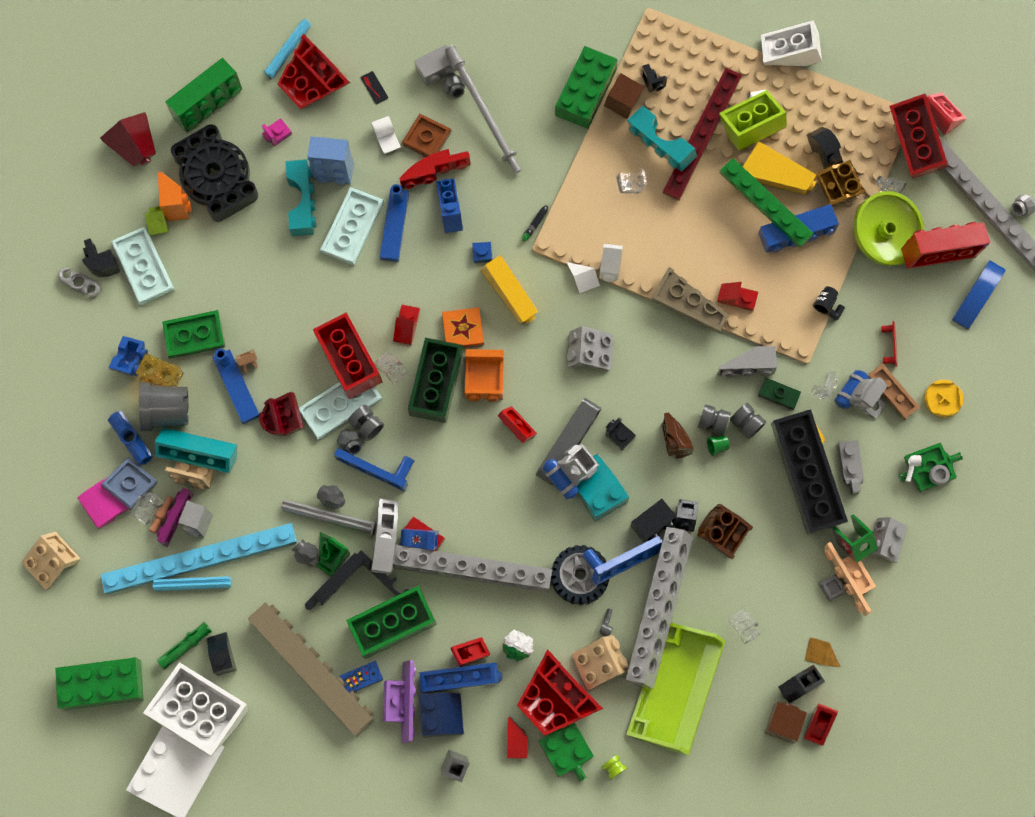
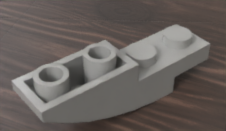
(385, 536)

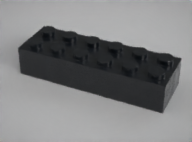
(809, 472)

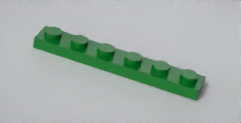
(766, 203)

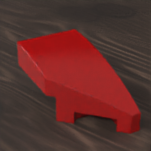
(516, 741)

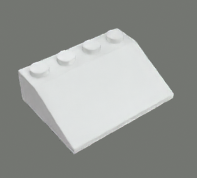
(196, 709)
(172, 773)

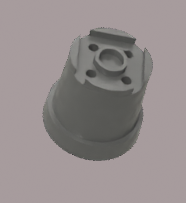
(162, 406)

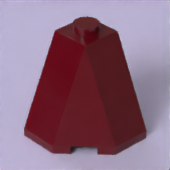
(131, 139)

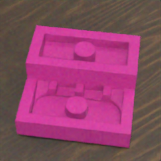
(101, 505)

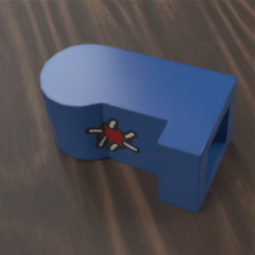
(419, 538)

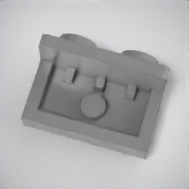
(889, 538)

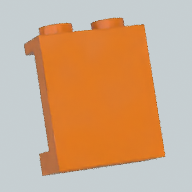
(484, 374)

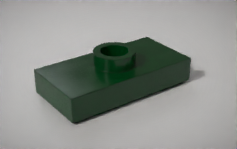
(779, 393)

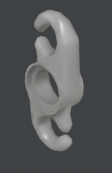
(84, 287)

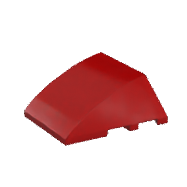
(310, 75)
(555, 697)

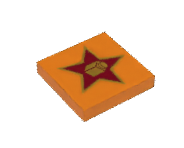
(463, 327)

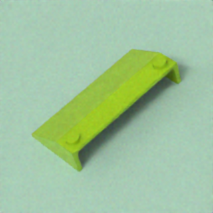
(673, 709)

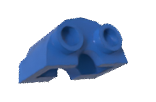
(129, 356)

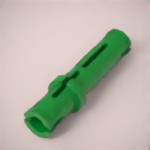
(184, 645)

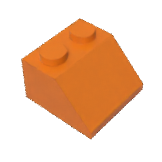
(172, 199)

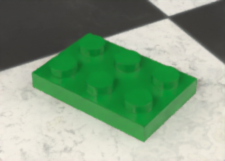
(193, 334)

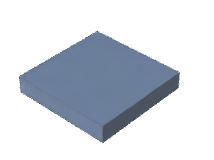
(129, 483)

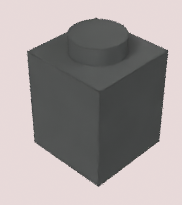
(455, 765)

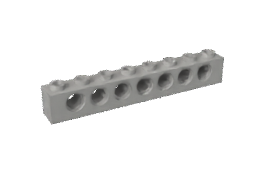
(472, 568)
(659, 608)

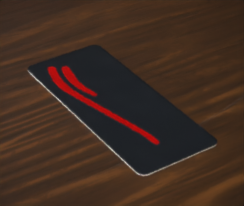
(374, 87)

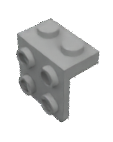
(590, 348)

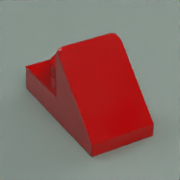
(736, 296)
(406, 324)
(470, 652)
(820, 724)

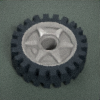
(567, 585)

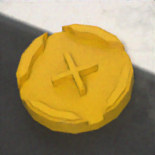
(943, 398)

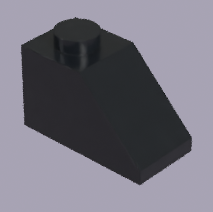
(220, 654)
(801, 684)

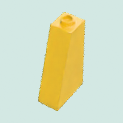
(778, 171)
(509, 289)

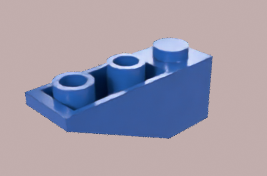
(449, 205)

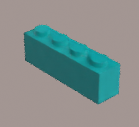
(196, 450)

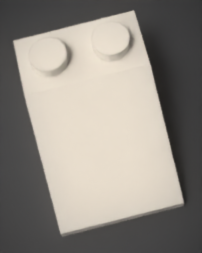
(792, 46)

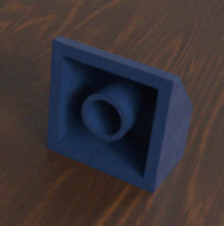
(441, 714)

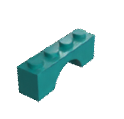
(677, 152)
(301, 218)

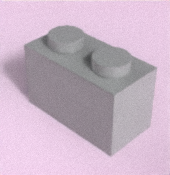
(434, 66)
(195, 519)

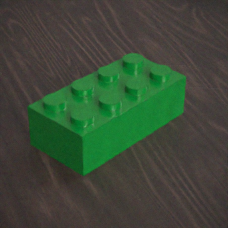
(586, 87)
(204, 95)
(391, 622)
(99, 684)

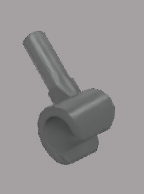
(605, 628)

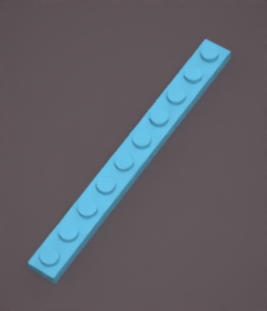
(198, 558)

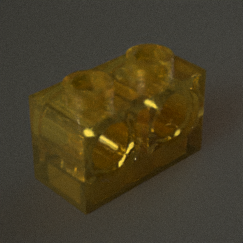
(161, 370)

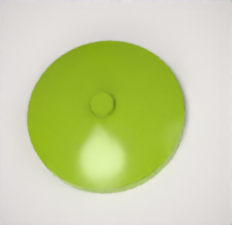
(885, 225)

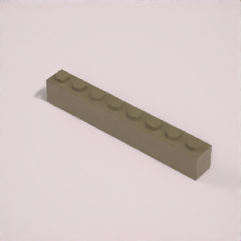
(311, 670)

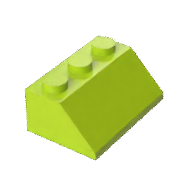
(753, 120)

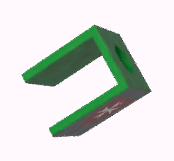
(853, 549)

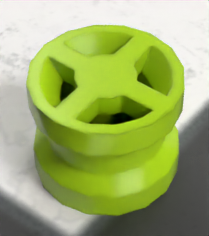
(614, 767)

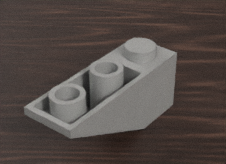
(755, 361)

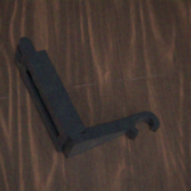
(326, 591)

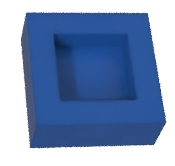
(482, 252)

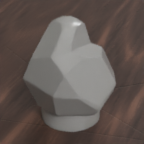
(1023, 205)

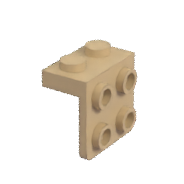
(600, 661)

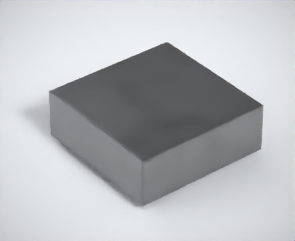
(832, 587)

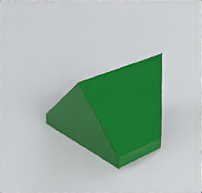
(331, 554)

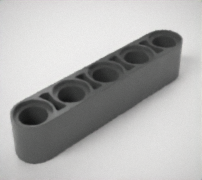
(572, 433)

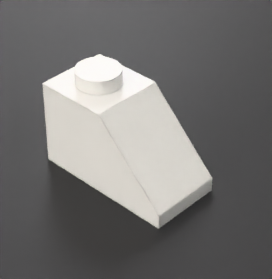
(610, 262)

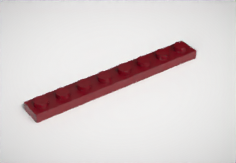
(704, 130)

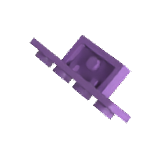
(399, 701)

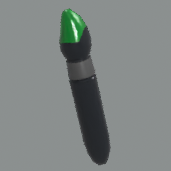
(534, 224)

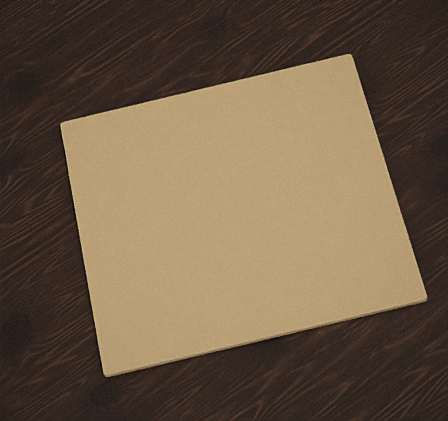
(713, 227)

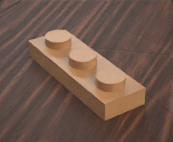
(895, 393)

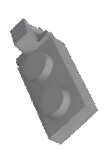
(851, 465)

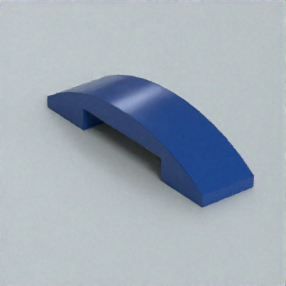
(979, 294)

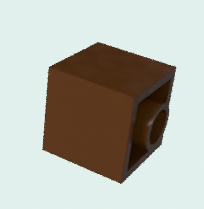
(624, 96)
(785, 722)

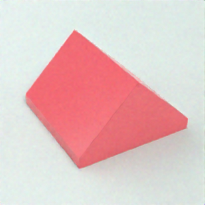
(945, 113)

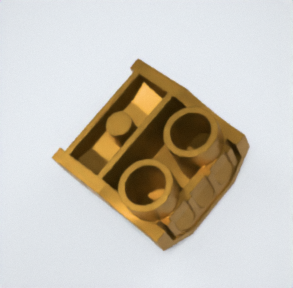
(840, 183)

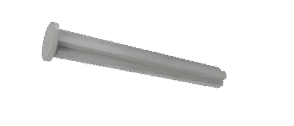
(328, 516)

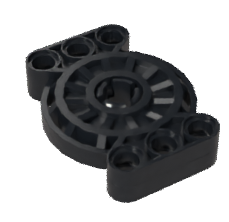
(218, 189)

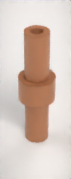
(161, 514)

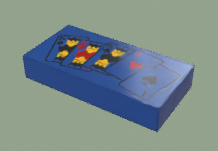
(362, 677)

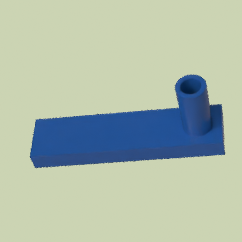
(394, 224)
(235, 385)
(396, 480)
(607, 570)
(460, 677)

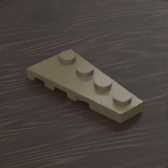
(684, 299)

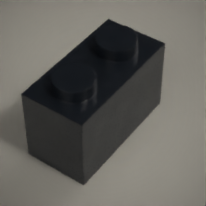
(653, 521)

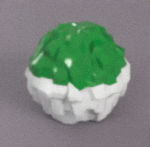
(517, 645)

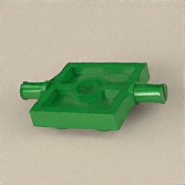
(930, 457)
(567, 750)

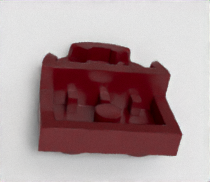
(281, 415)

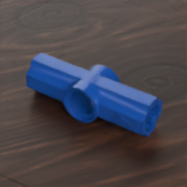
(124, 429)

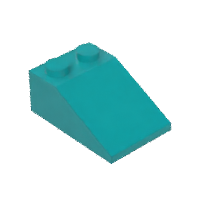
(602, 492)

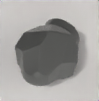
(454, 85)
(349, 441)
(331, 496)
(306, 553)

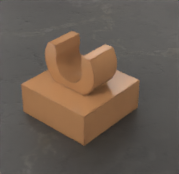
(246, 358)

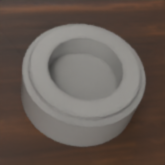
(939, 474)

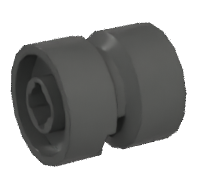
(745, 418)
(714, 419)
(365, 422)

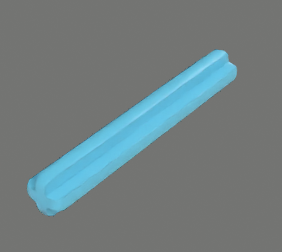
(287, 48)
(191, 583)

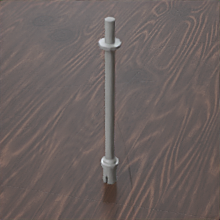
(458, 64)

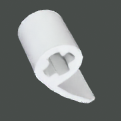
(385, 134)

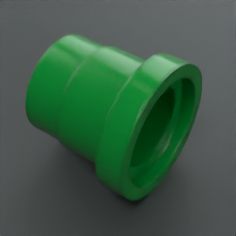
(717, 444)

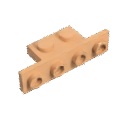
(854, 575)

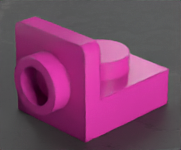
(276, 132)

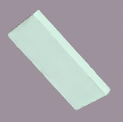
(352, 226)
(142, 265)
(334, 408)

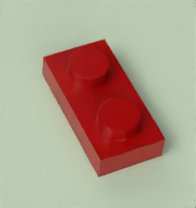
(517, 424)

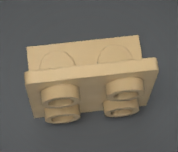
(195, 475)
(49, 558)

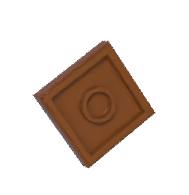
(426, 136)

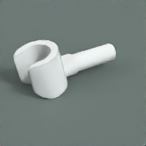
(914, 460)

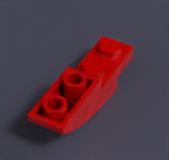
(425, 170)

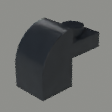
(827, 145)
(99, 264)

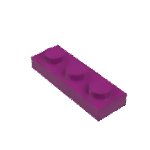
(172, 517)

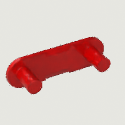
(891, 328)

